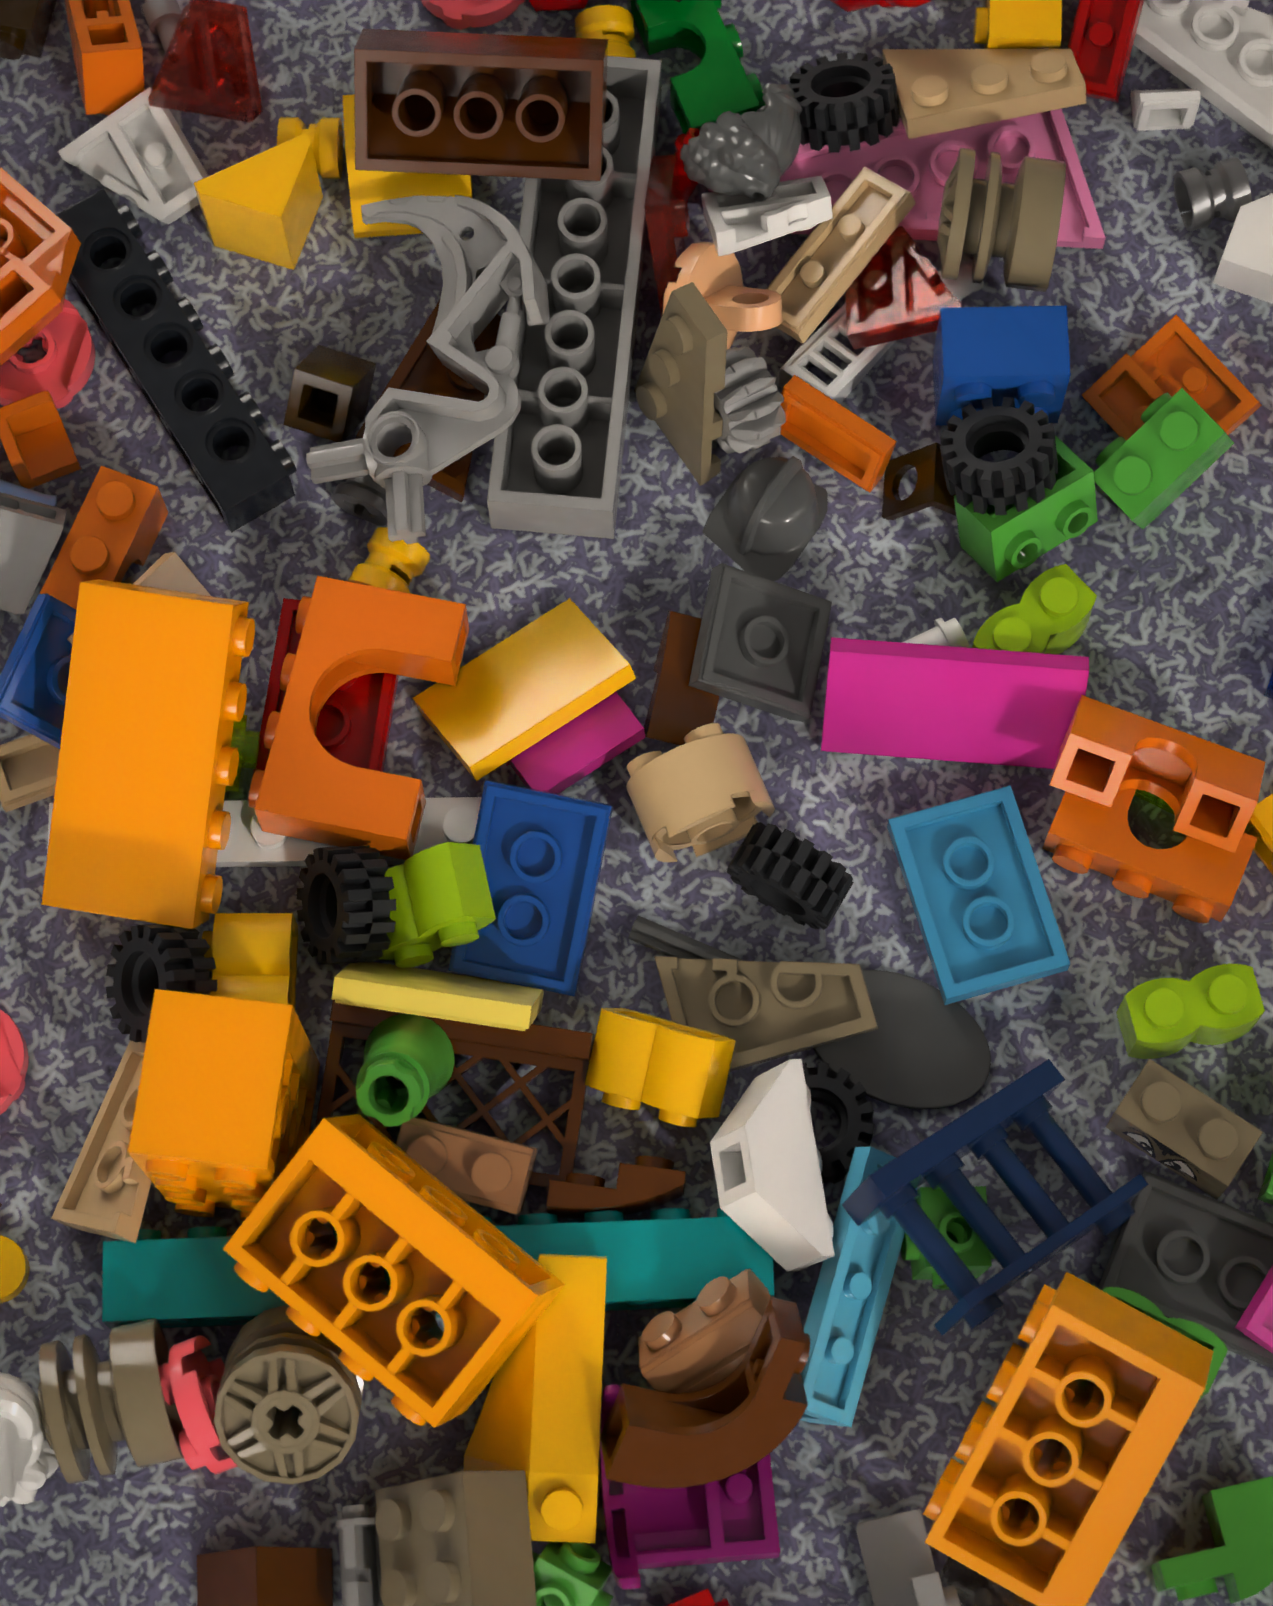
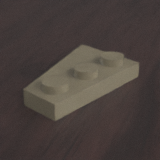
(681, 379)
(768, 1005)

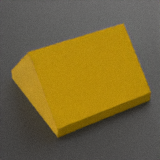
(264, 203)

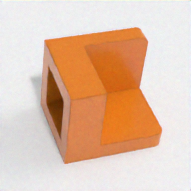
(36, 440)

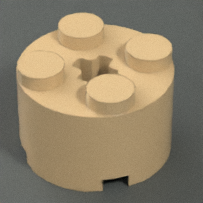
(698, 793)

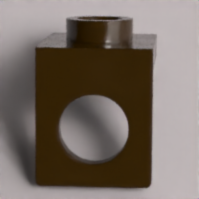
(930, 485)

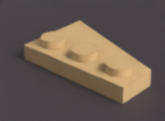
(980, 86)
(106, 1185)

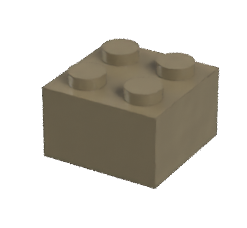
(456, 1541)

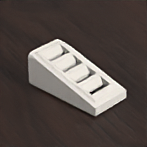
(811, 353)

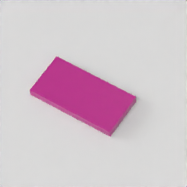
(950, 702)

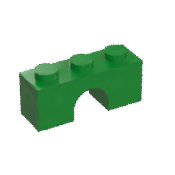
(719, 79)

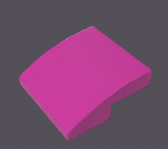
(579, 746)

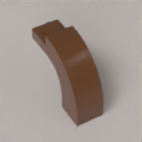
(716, 1431)

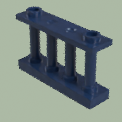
(984, 1134)

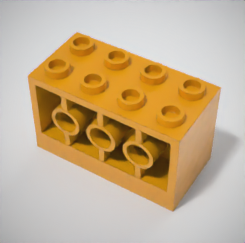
(221, 1099)
(429, 1242)
(1061, 1457)

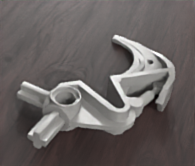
(441, 429)

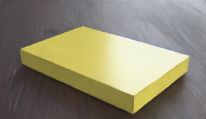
(437, 995)

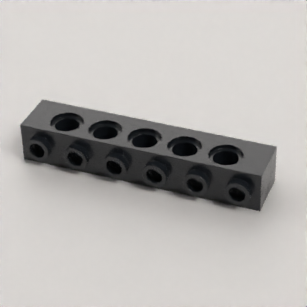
(237, 487)

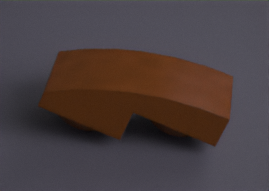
(674, 705)
(638, 1188)

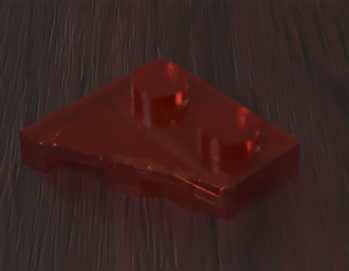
(210, 64)

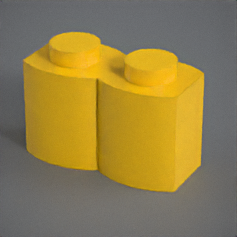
(254, 956)
(659, 1064)

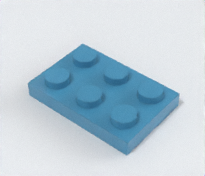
(978, 895)

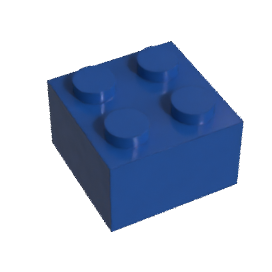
(1000, 355)

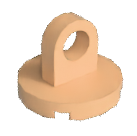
(722, 287)

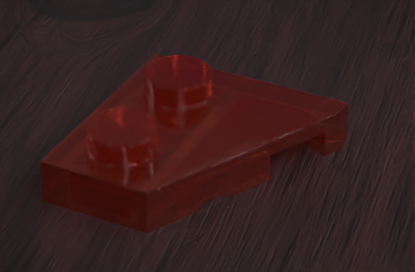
(666, 221)
(895, 295)

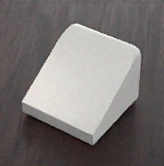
(1164, 108)

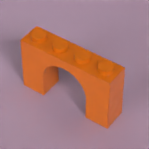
(346, 635)

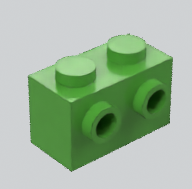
(1160, 457)
(1017, 539)

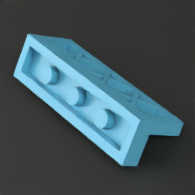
(849, 1302)

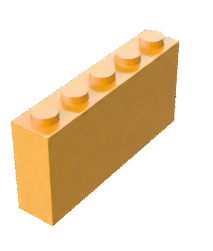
(147, 753)

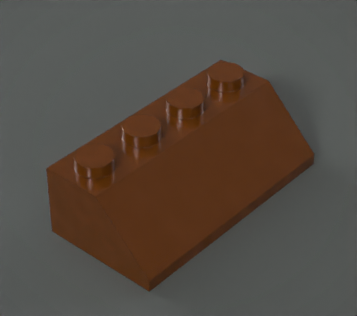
(480, 104)

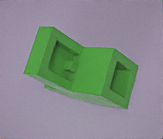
(1243, 1543)

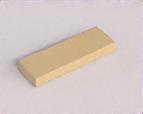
(838, 251)

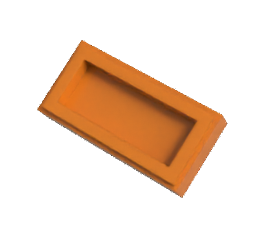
(835, 434)

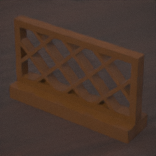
(536, 1046)

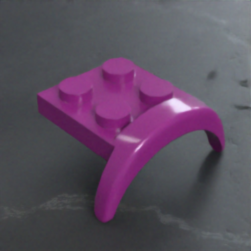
(687, 1524)

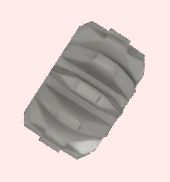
(748, 403)

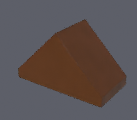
(266, 1577)

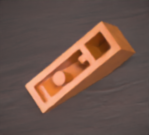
(105, 53)

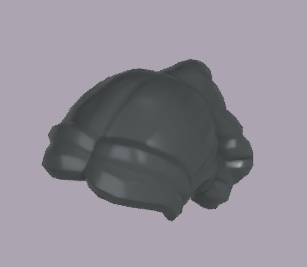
(747, 150)

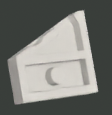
(142, 158)
(742, 223)

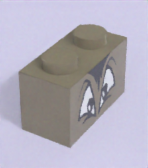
(1184, 1129)

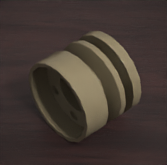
(1002, 219)
(108, 1401)
(286, 1401)

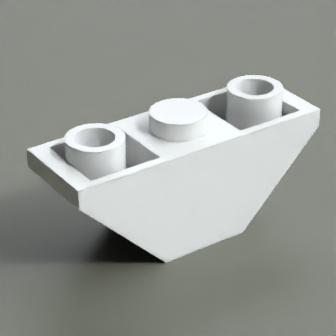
(773, 1170)

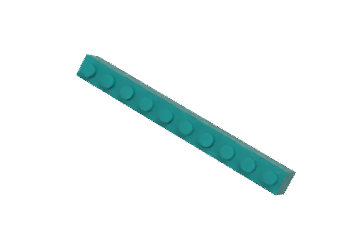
(648, 1266)

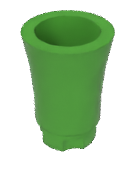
(411, 1051)

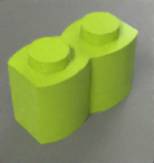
(1046, 620)
(439, 902)
(1206, 1010)

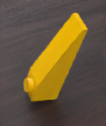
(547, 1406)

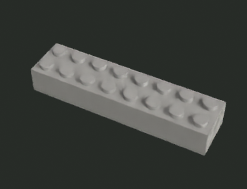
(565, 449)

